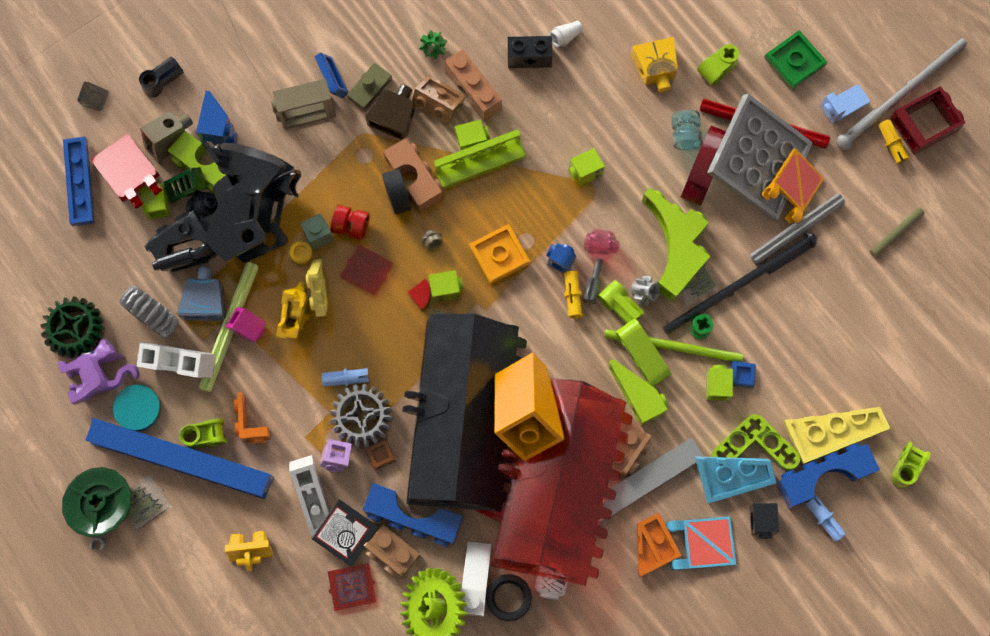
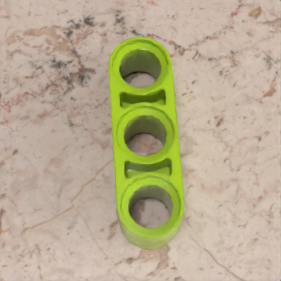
(643, 352)

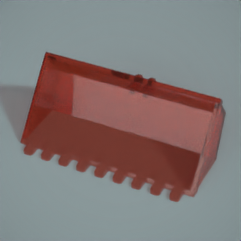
(561, 492)

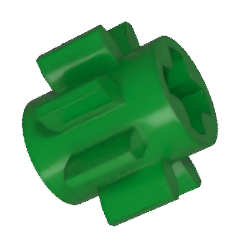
(429, 49)

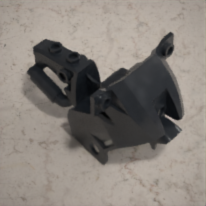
(242, 216)

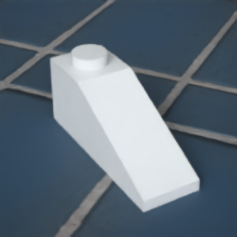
(309, 492)
(476, 577)

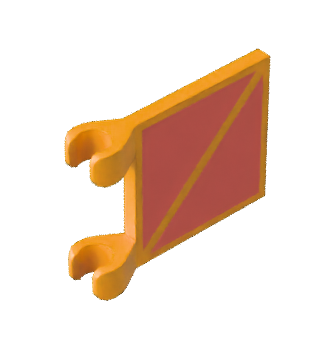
(797, 183)

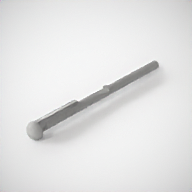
(844, 141)

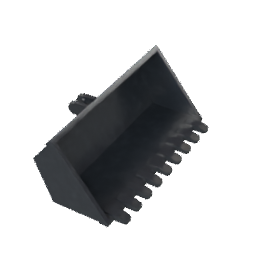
(454, 430)

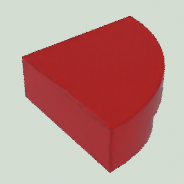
(420, 294)

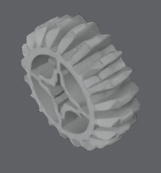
(149, 311)
(352, 419)

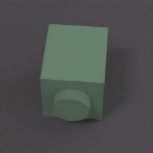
(317, 231)

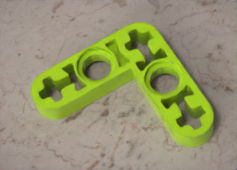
(759, 438)

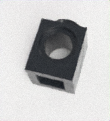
(764, 520)

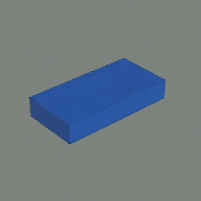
(332, 75)

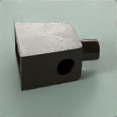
(393, 113)

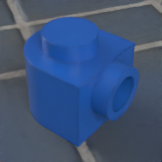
(561, 257)

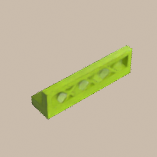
(479, 159)

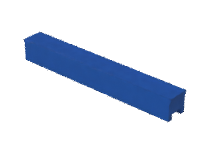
(179, 458)

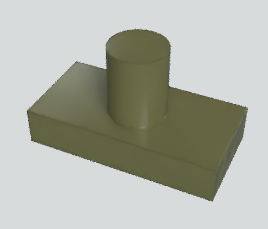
(369, 86)

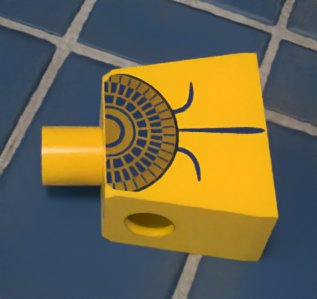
(656, 62)

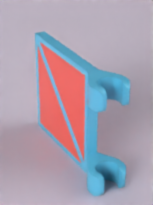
(706, 543)

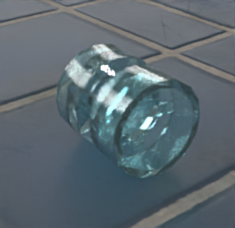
(686, 128)

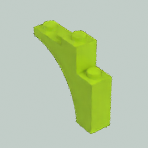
(681, 233)

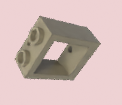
(303, 104)

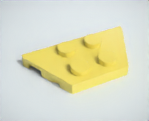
(317, 285)

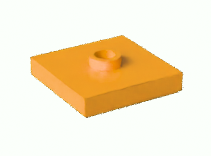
(499, 254)

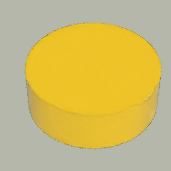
(301, 253)

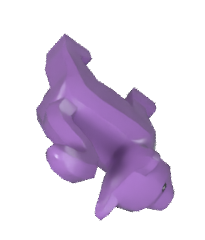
(92, 373)

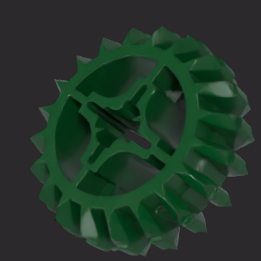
(55, 335)

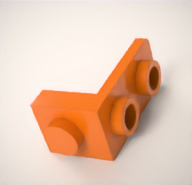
(254, 435)

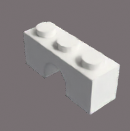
(176, 359)

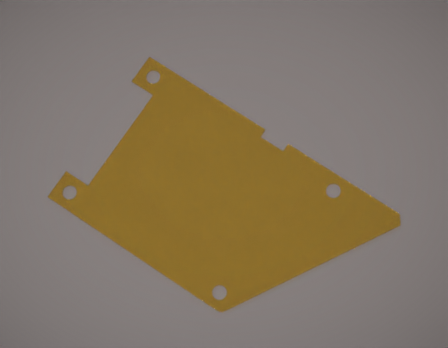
(389, 328)

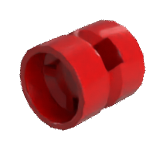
(342, 221)

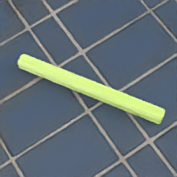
(225, 335)

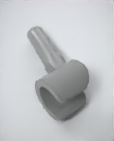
(102, 540)

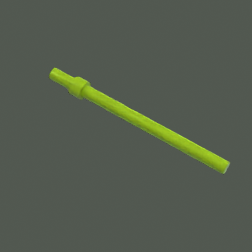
(686, 348)

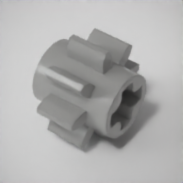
(645, 290)

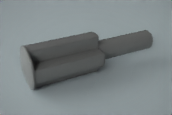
(593, 284)

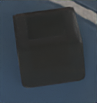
(92, 96)

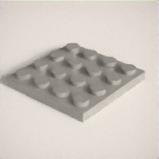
(754, 153)

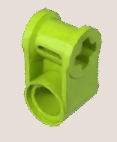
(716, 66)
(205, 434)
(910, 461)

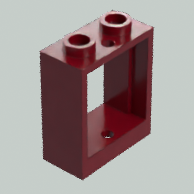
(909, 130)

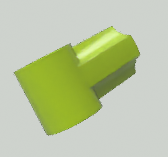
(616, 298)

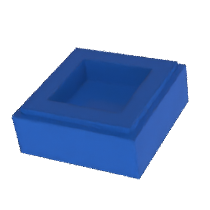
(743, 374)

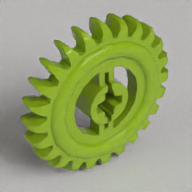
(434, 608)

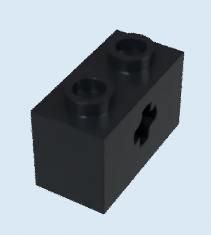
(530, 52)

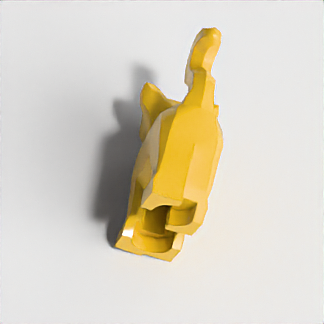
(293, 312)

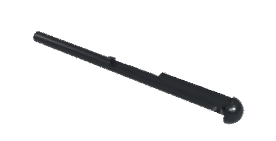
(808, 242)

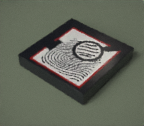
(344, 532)

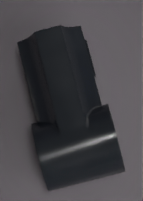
(161, 75)

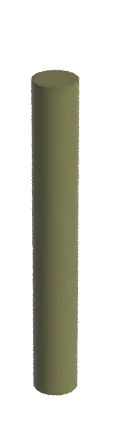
(897, 232)

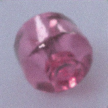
(601, 244)

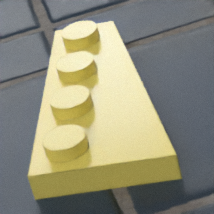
(828, 433)

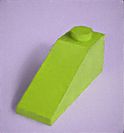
(640, 396)

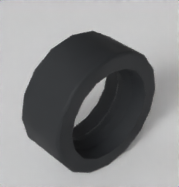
(396, 191)
(490, 597)

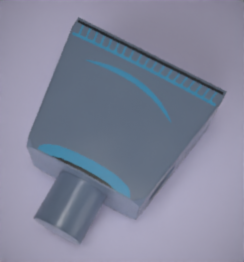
(202, 298)

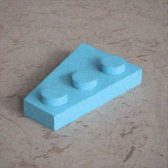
(733, 476)

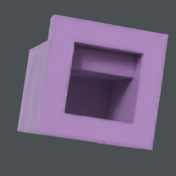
(335, 460)

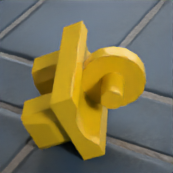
(249, 552)

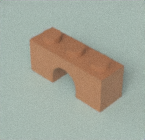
(468, 76)
(425, 189)

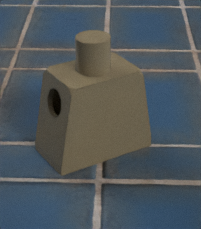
(162, 133)

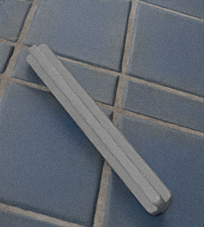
(797, 229)

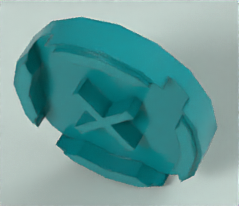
(137, 407)

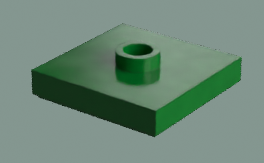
(795, 59)

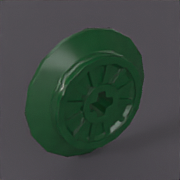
(85, 491)

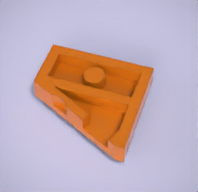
(654, 545)

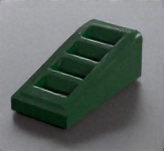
(197, 180)

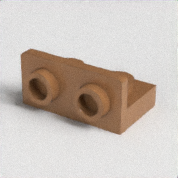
(437, 99)
(637, 444)
(392, 551)

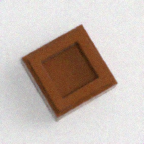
(380, 454)

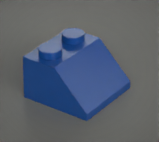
(214, 123)

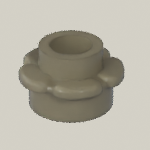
(432, 240)

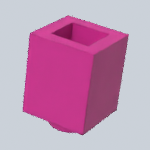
(246, 325)

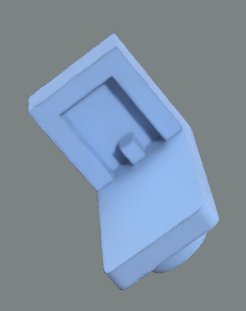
(844, 104)

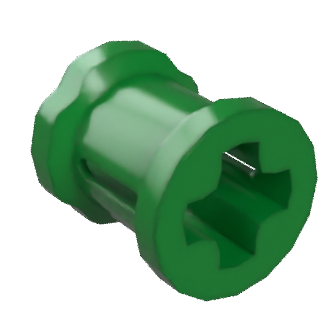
(701, 334)

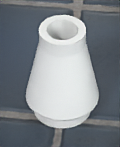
(565, 33)

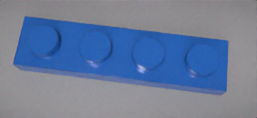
(78, 181)

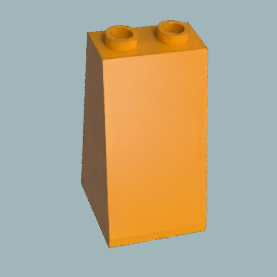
(526, 408)

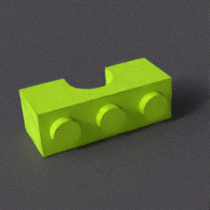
(187, 153)

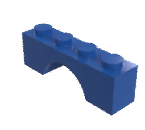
(854, 464)
(441, 526)

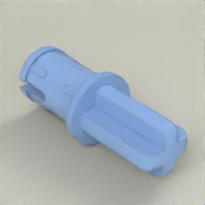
(345, 377)
(825, 518)

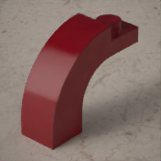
(698, 179)

